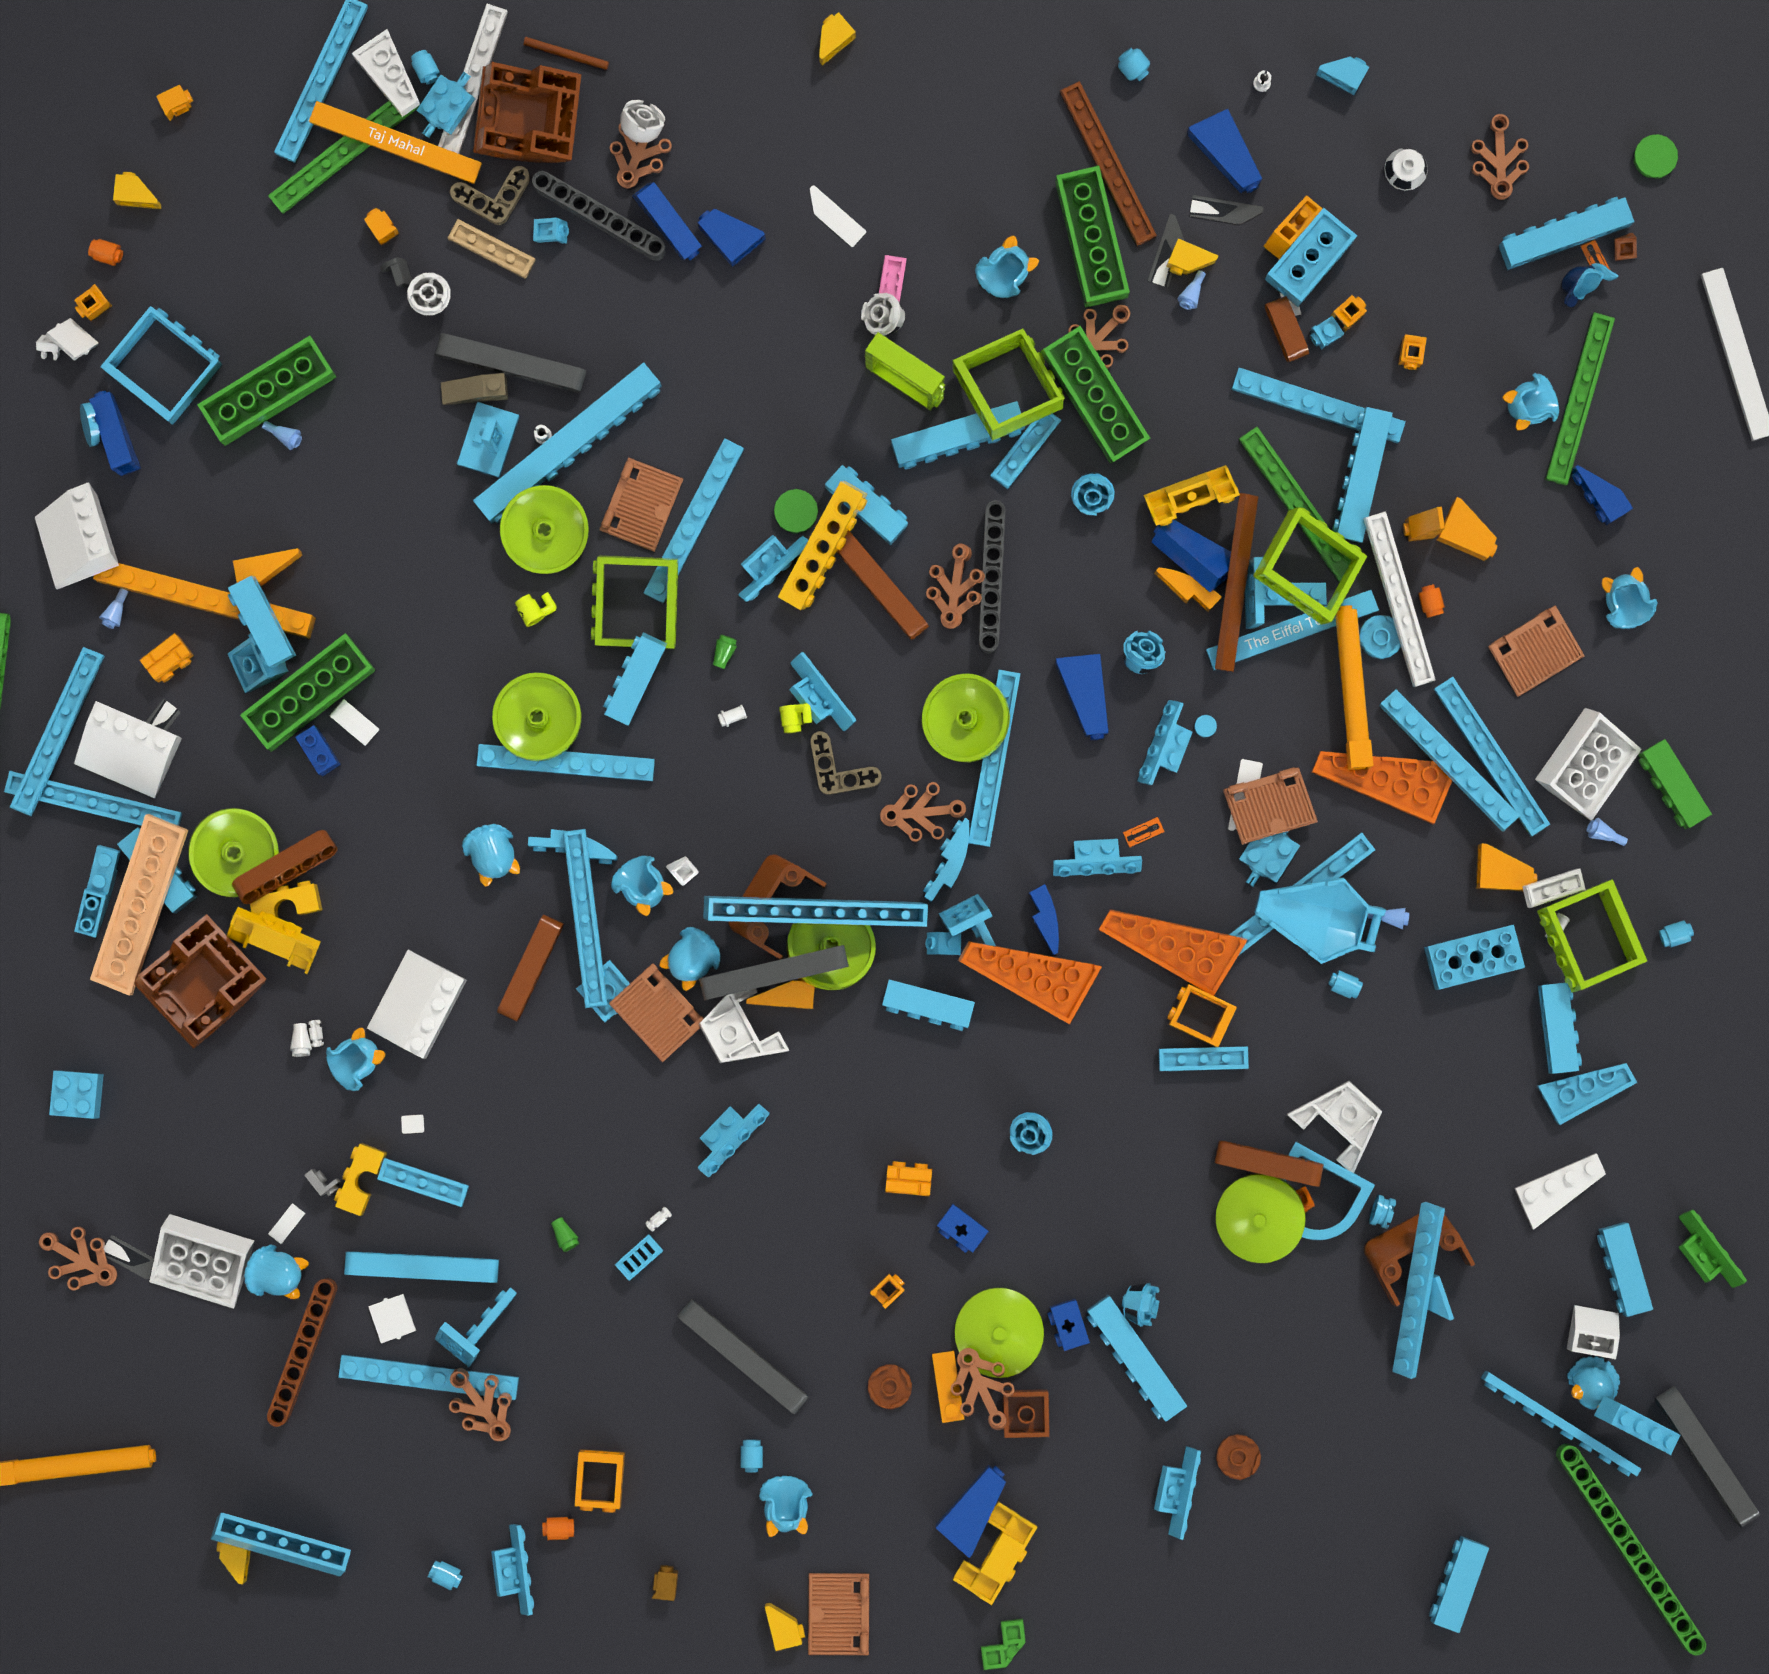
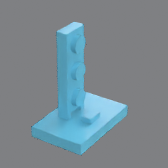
(488, 440)
(1259, 595)
(968, 915)
(465, 1348)

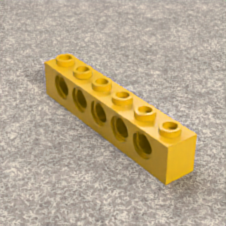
(791, 590)

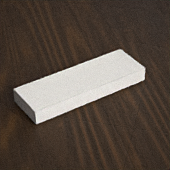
(1553, 888)

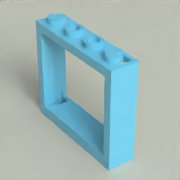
(133, 337)

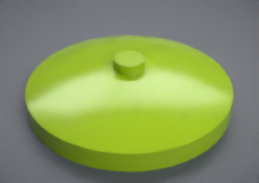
(544, 529)
(537, 716)
(965, 718)
(229, 846)
(858, 944)
(1260, 1218)
(1001, 1329)

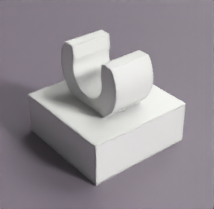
(46, 345)

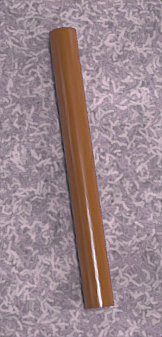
(566, 53)

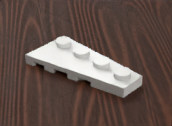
(386, 70)
(1554, 1190)

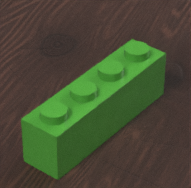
(1674, 784)

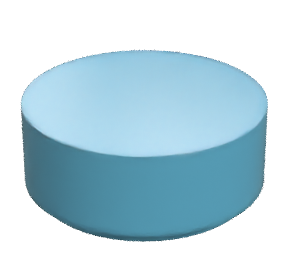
(1205, 726)

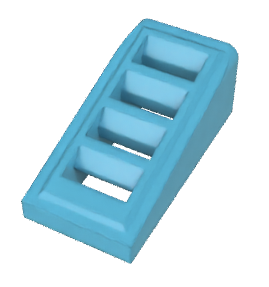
(625, 1271)

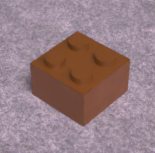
(1026, 1413)

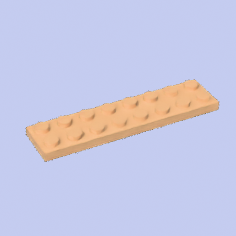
(139, 904)

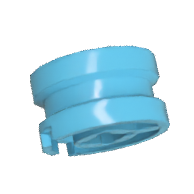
(1382, 1211)

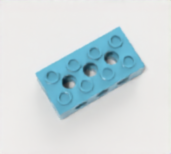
(1312, 272)
(1487, 965)

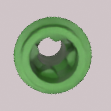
(724, 649)
(564, 1235)

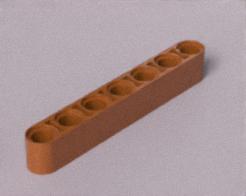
(880, 585)
(294, 1359)

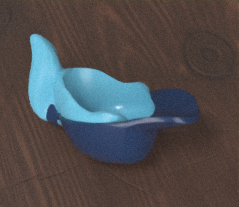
(1584, 280)

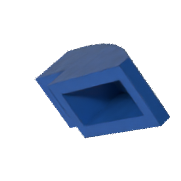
(1046, 918)

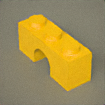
(304, 897)
(351, 1197)

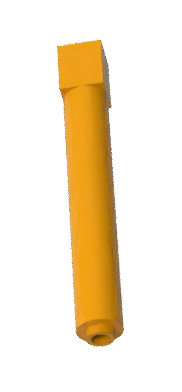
(1358, 743)
(76, 1464)

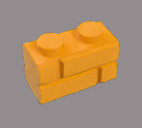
(167, 658)
(908, 1180)

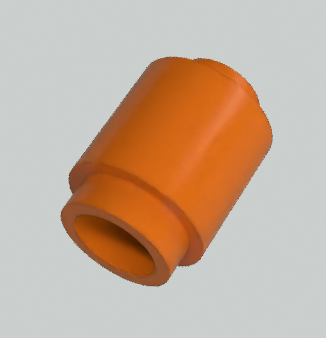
(105, 252)
(1431, 600)
(558, 1528)

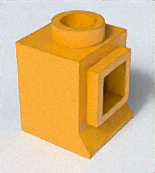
(175, 101)
(381, 225)
(1358, 304)
(95, 310)
(1412, 362)
(881, 1296)

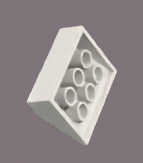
(76, 537)
(126, 749)
(1588, 763)
(416, 1004)
(201, 1260)

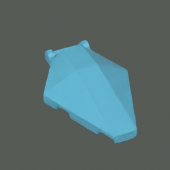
(1321, 917)

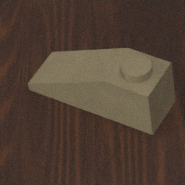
(475, 389)

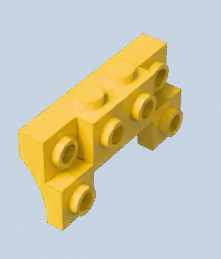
(1190, 493)
(274, 936)
(1002, 1557)

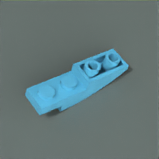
(596, 850)
(955, 852)
(98, 891)

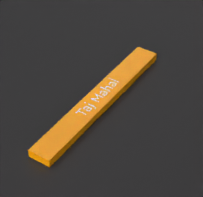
(395, 142)

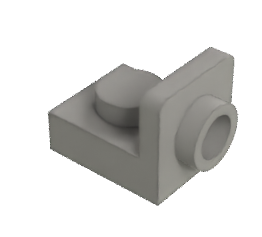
(318, 1181)

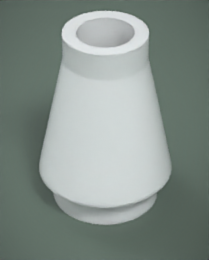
(300, 1041)

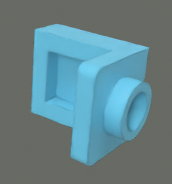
(943, 943)

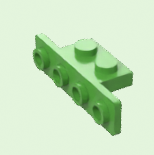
(1706, 1253)

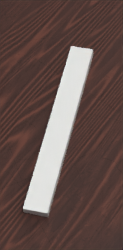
(480, 55)
(1736, 353)
(1399, 599)

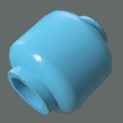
(1134, 64)

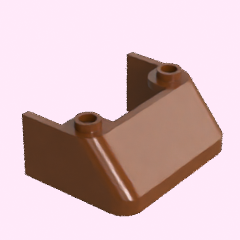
(767, 879)
(1398, 1242)

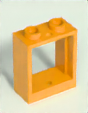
(1222, 1024)
(602, 1457)

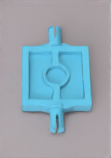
(446, 104)
(1269, 857)
(615, 983)

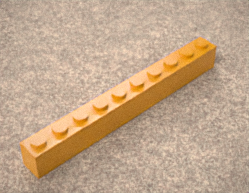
(196, 596)

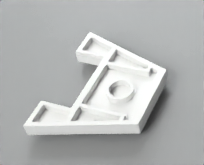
(732, 1034)
(1348, 1113)

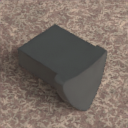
(400, 271)

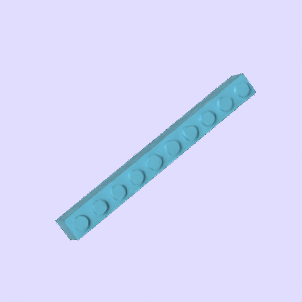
(570, 441)
(815, 911)

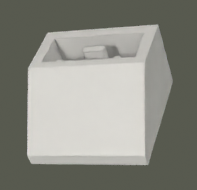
(1594, 1332)

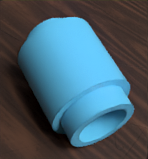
(425, 67)
(1676, 934)
(1345, 984)
(751, 1455)
(445, 1575)

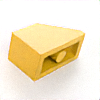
(835, 36)
(132, 192)
(1189, 258)
(235, 1560)
(784, 1628)

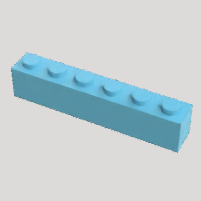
(1566, 233)
(949, 437)
(1363, 473)
(1137, 1359)
(280, 1544)

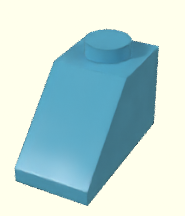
(1344, 73)

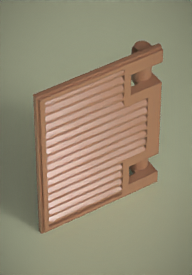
(641, 504)
(1536, 651)
(1270, 806)
(656, 1013)
(838, 1614)

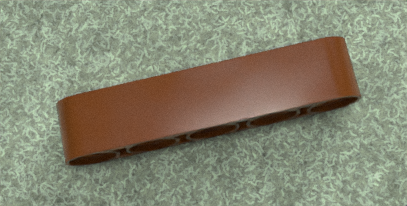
(284, 867)
(530, 968)
(1269, 1163)

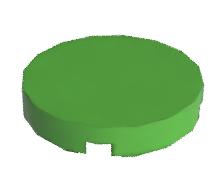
(1655, 156)
(796, 511)

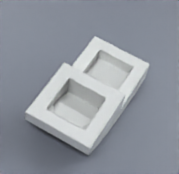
(354, 722)

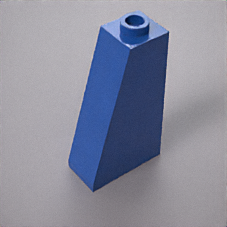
(1226, 149)
(667, 221)
(114, 434)
(1194, 554)
(1085, 689)
(970, 1513)

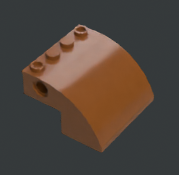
(527, 113)
(200, 981)

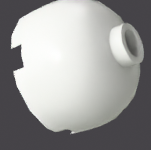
(641, 122)

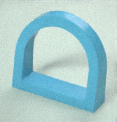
(1365, 1189)

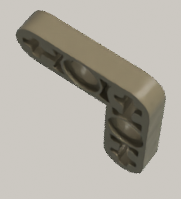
(499, 202)
(838, 778)

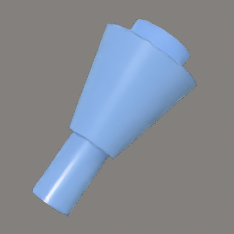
(1189, 297)
(288, 436)
(112, 615)
(1599, 830)
(1395, 917)

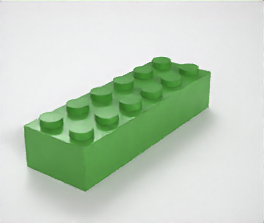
(1092, 236)
(267, 390)
(1095, 394)
(308, 692)

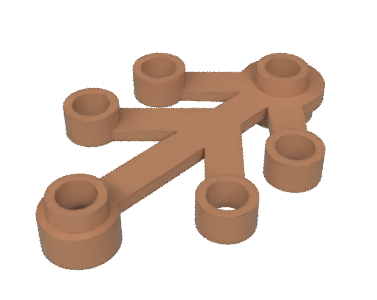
(638, 154)
(1500, 161)
(1097, 340)
(955, 589)
(919, 813)
(81, 1260)
(980, 1385)
(481, 1407)

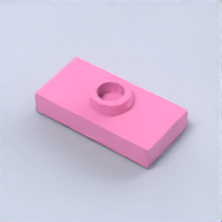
(893, 276)

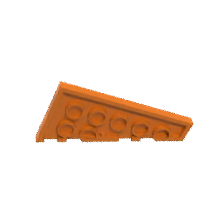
(1402, 783)
(1186, 951)
(1044, 980)

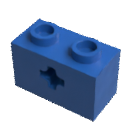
(318, 750)
(954, 1217)
(1077, 1335)

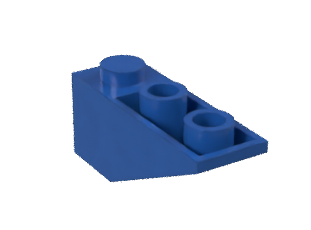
(1605, 497)

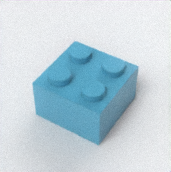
(76, 1094)

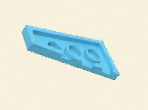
(1581, 1092)

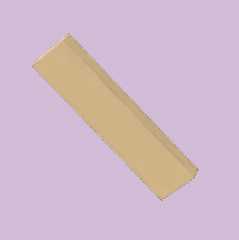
(491, 249)

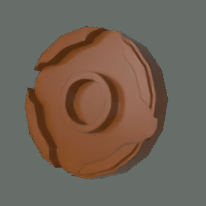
(889, 1386)
(1238, 1456)

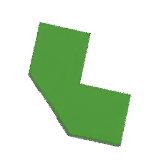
(1002, 1654)

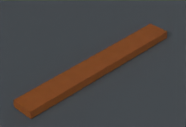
(1109, 164)
(1236, 582)

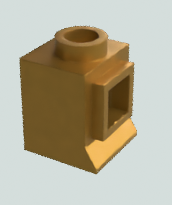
(665, 1583)

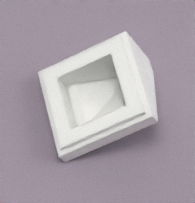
(682, 870)

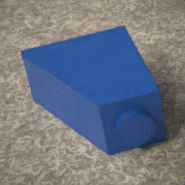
(729, 235)

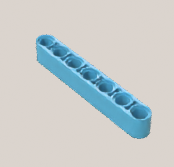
(421, 1267)

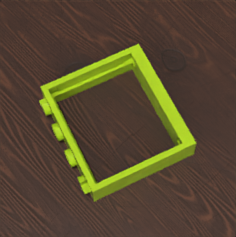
(990, 351)
(905, 372)
(598, 591)
(1289, 591)
(1619, 921)

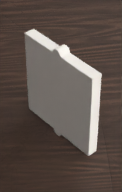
(72, 339)
(392, 1318)

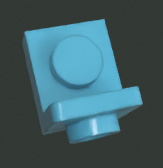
(550, 230)
(1326, 333)

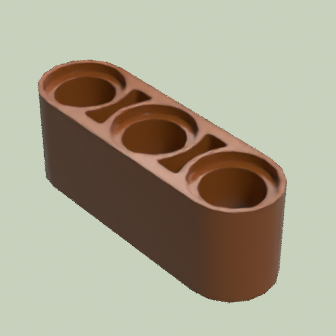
(1286, 329)

